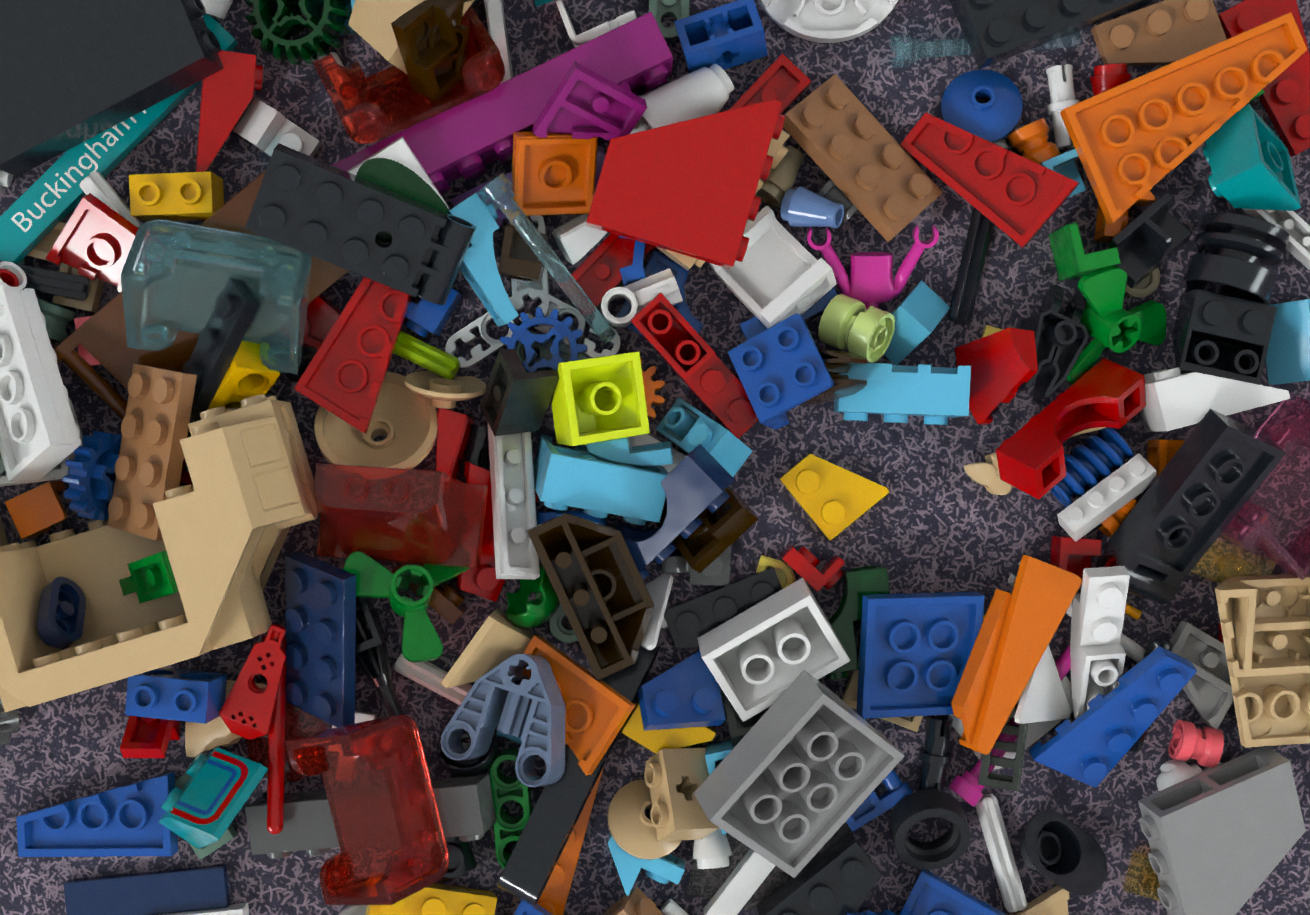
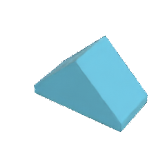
(914, 321)

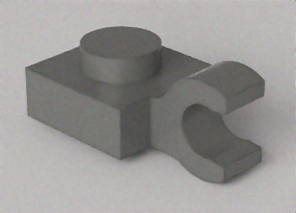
(715, 574)

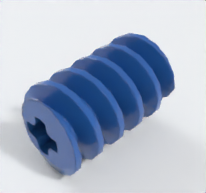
(1091, 463)

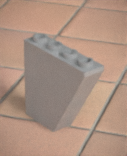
(1222, 832)

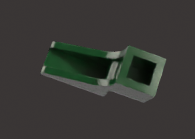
(856, 583)

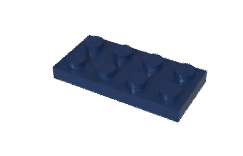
(320, 638)

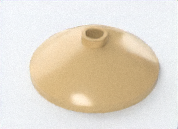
(399, 414)

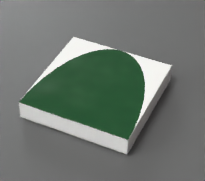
(401, 172)

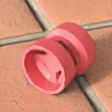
(1192, 743)

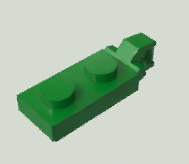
(150, 578)

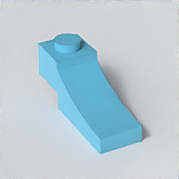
(479, 261)

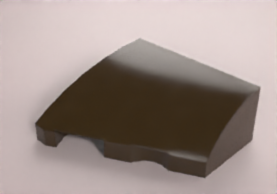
(433, 45)
(716, 531)

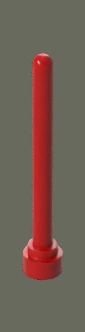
(276, 757)

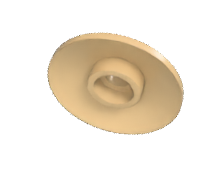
(444, 391)
(631, 826)

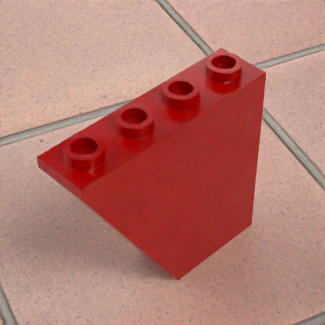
(689, 182)

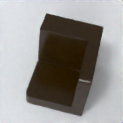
(518, 259)

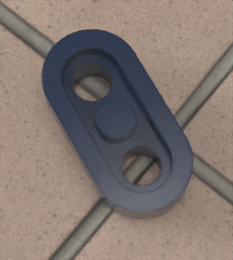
(61, 613)

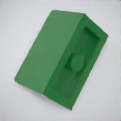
(1070, 256)

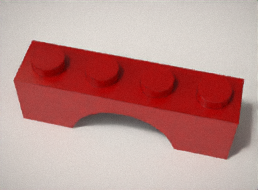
(1100, 398)

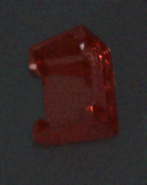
(385, 101)
(379, 810)

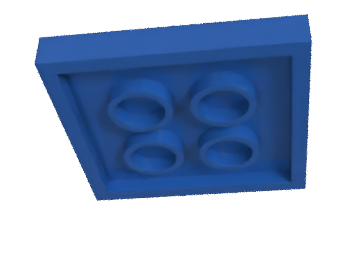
(915, 651)

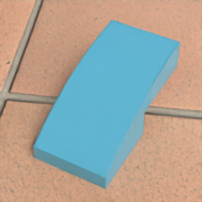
(621, 451)

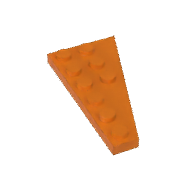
(1157, 120)

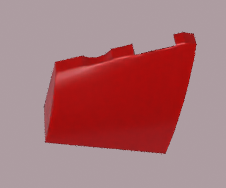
(997, 368)

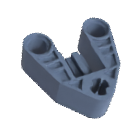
(504, 701)

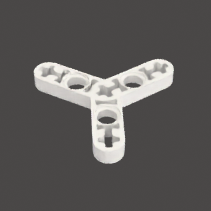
(520, 290)

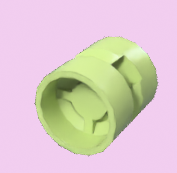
(852, 327)

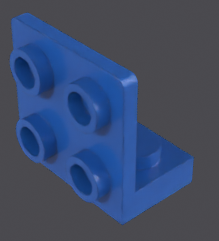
(780, 370)

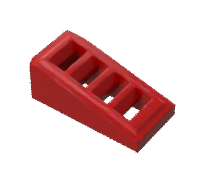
(451, 440)

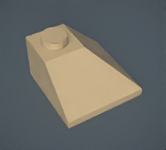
(489, 647)

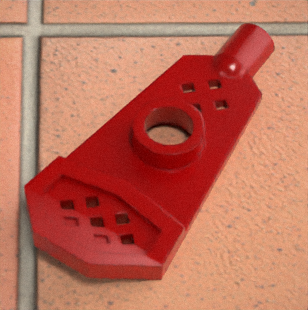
(250, 698)

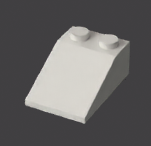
(1184, 399)

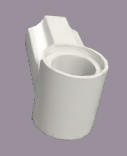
(640, 294)

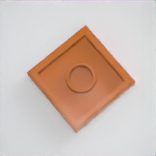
(553, 173)

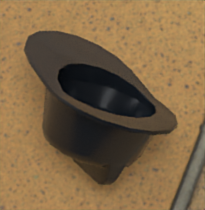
(1063, 853)

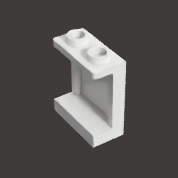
(776, 272)

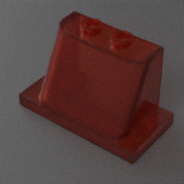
(399, 515)

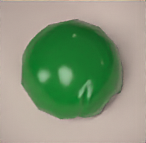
(528, 612)

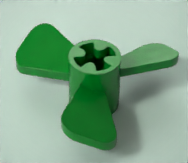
(1110, 323)
(373, 580)

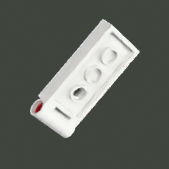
(34, 403)

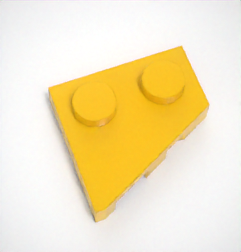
(831, 493)

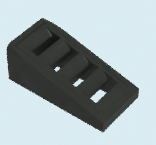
(1000, 780)

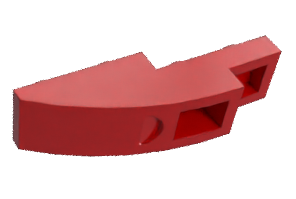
(696, 364)

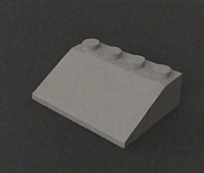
(797, 775)

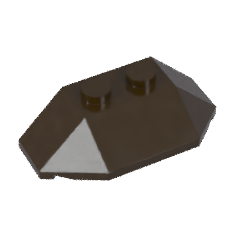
(596, 588)

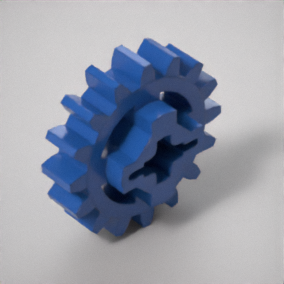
(555, 336)
(93, 475)

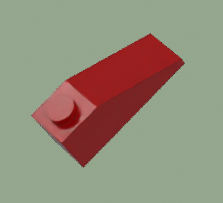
(224, 101)

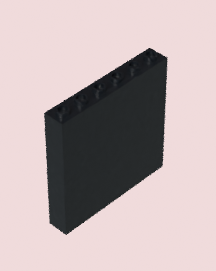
(89, 66)

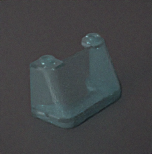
(183, 268)

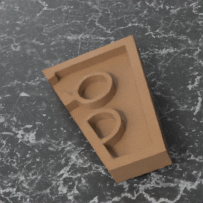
(1159, 33)

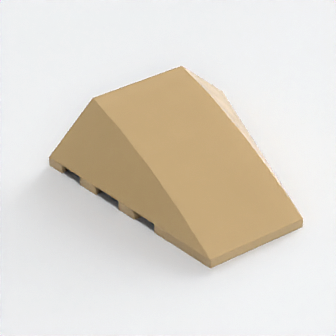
(1268, 656)

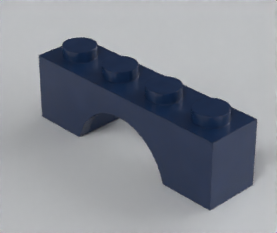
(689, 489)

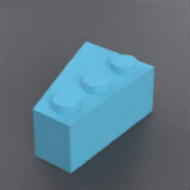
(906, 392)
(596, 484)

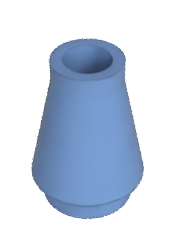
(809, 209)

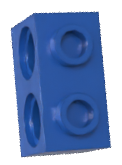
(176, 694)

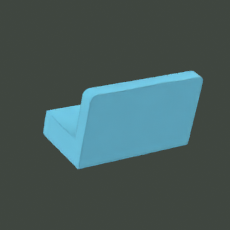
(1289, 343)

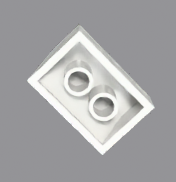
(769, 647)

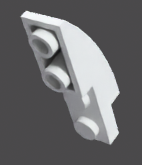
(1096, 634)

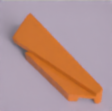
(1010, 648)

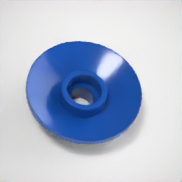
(987, 120)

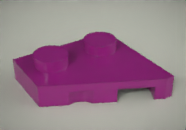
(589, 107)

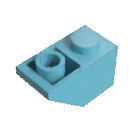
(690, 427)

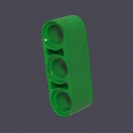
(505, 789)

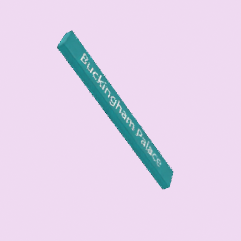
(59, 189)

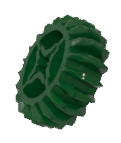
(277, 27)

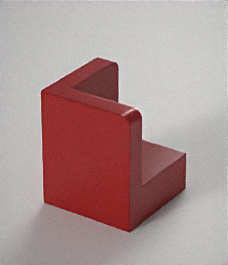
(1074, 555)

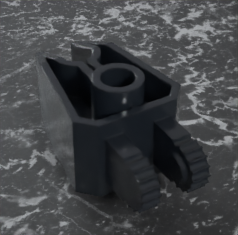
(1057, 341)

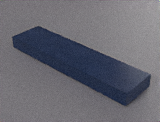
(149, 892)

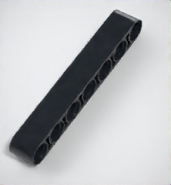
(562, 803)

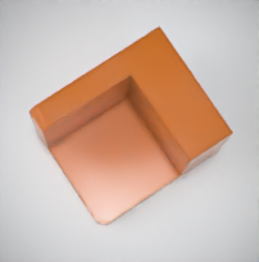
(37, 509)

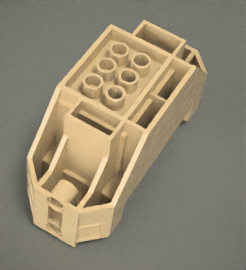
(221, 546)

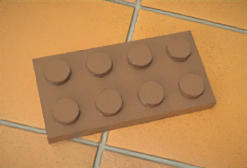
(860, 157)
(150, 447)

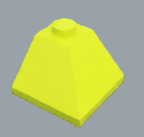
(599, 400)

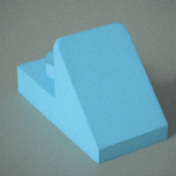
(661, 870)

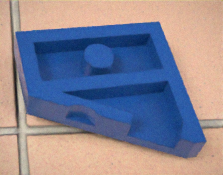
(682, 697)

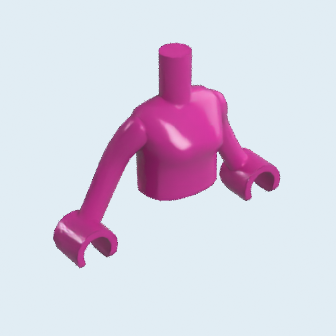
(871, 272)

